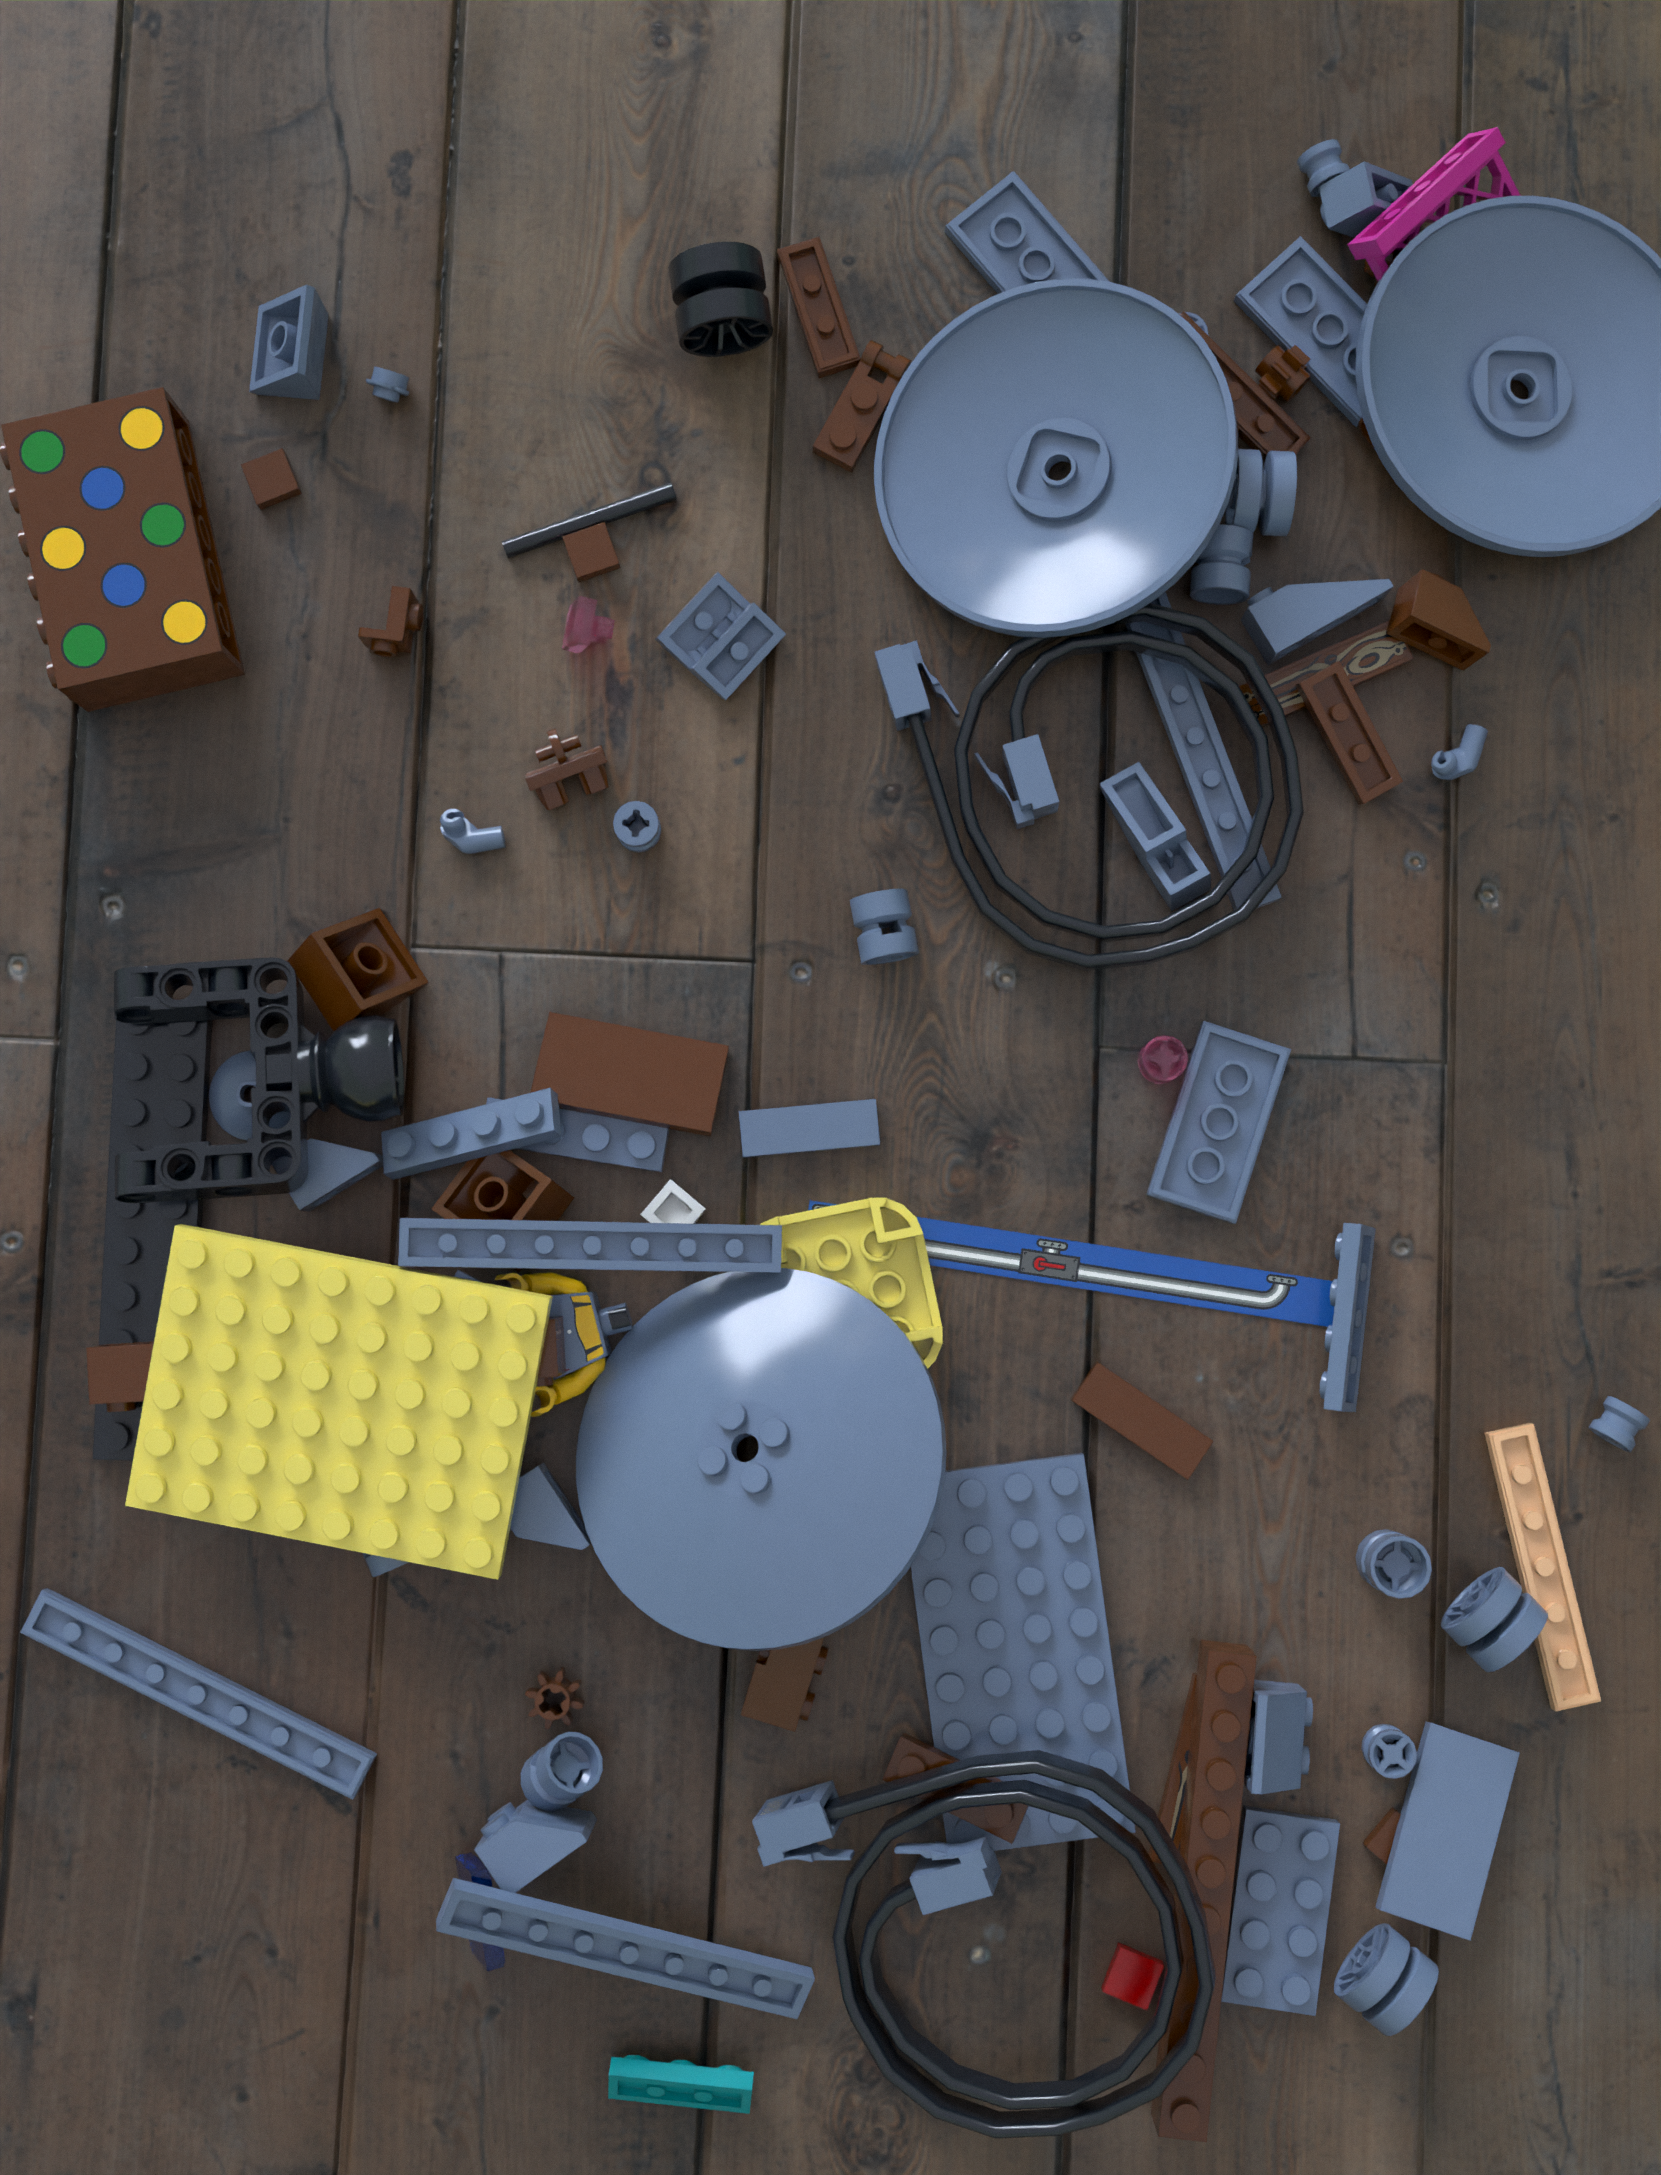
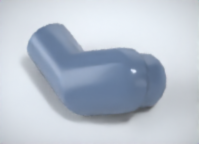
(1463, 759)
(467, 837)

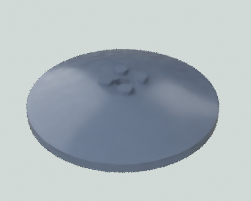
(1536, 299)
(1040, 381)
(825, 1507)

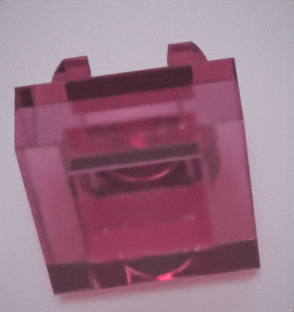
(584, 626)

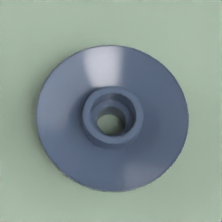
(228, 1100)

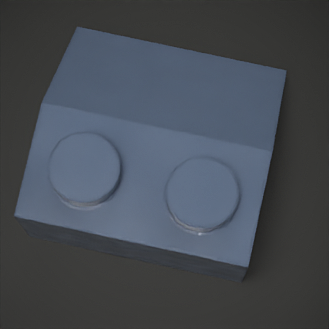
(1276, 1737)
(528, 1841)

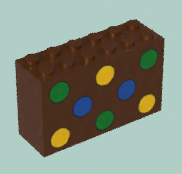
(120, 550)

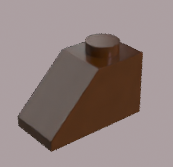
(1438, 621)

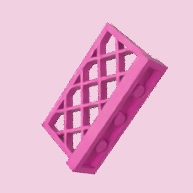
(1433, 194)

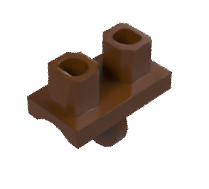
(547, 779)

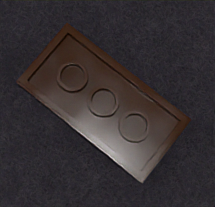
(631, 1073)

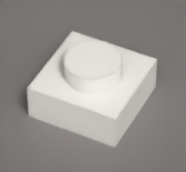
(673, 1206)

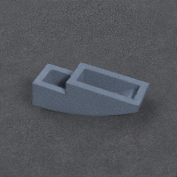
(1156, 836)

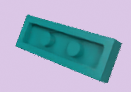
(680, 2084)

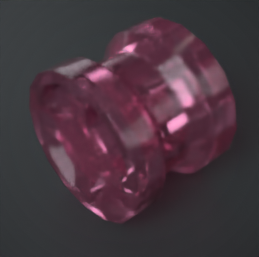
(1170, 1051)

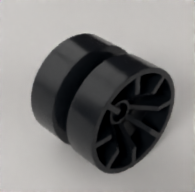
(720, 299)

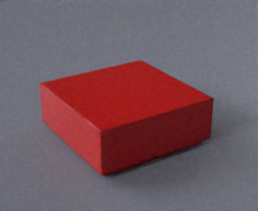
(1132, 1976)

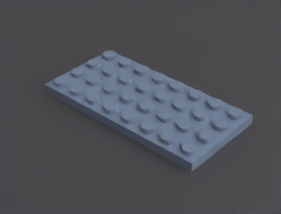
(1019, 1632)

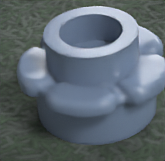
(388, 384)

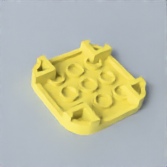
(874, 1251)

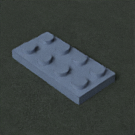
(1279, 1910)

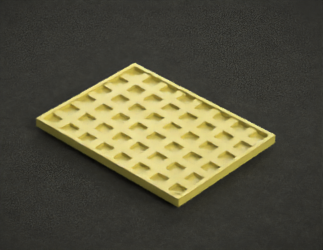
(338, 1401)

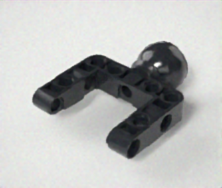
(295, 1074)

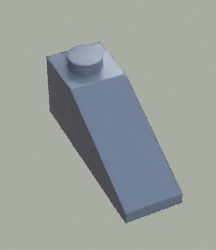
(1302, 612)

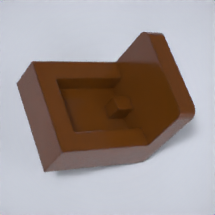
(403, 619)

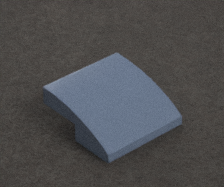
(720, 636)

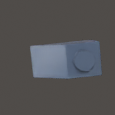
(1359, 197)
(330, 1171)
(545, 1512)

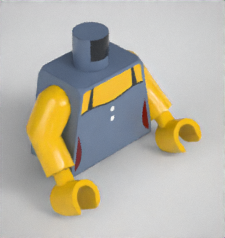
(584, 1332)

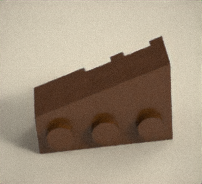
(781, 1684)

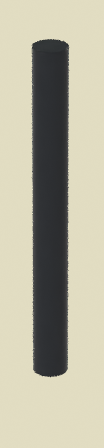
(607, 513)

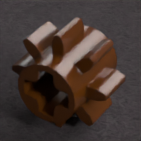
(1283, 372)
(554, 1711)

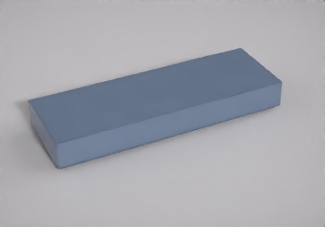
(809, 1128)

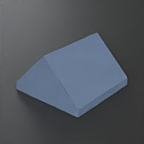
(290, 345)

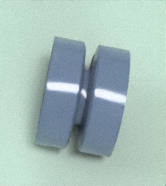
(1263, 492)
(1494, 1619)
(1386, 1979)

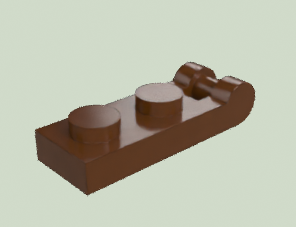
(860, 408)

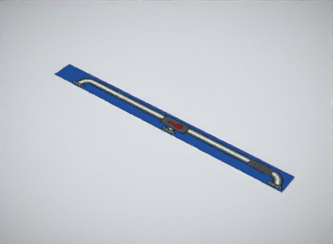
(1125, 1272)

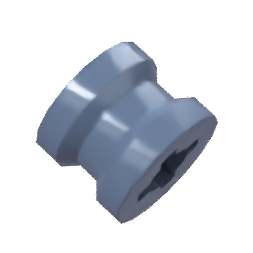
(1321, 164)
(637, 836)
(1619, 1424)
(1397, 1758)

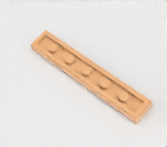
(1543, 1565)

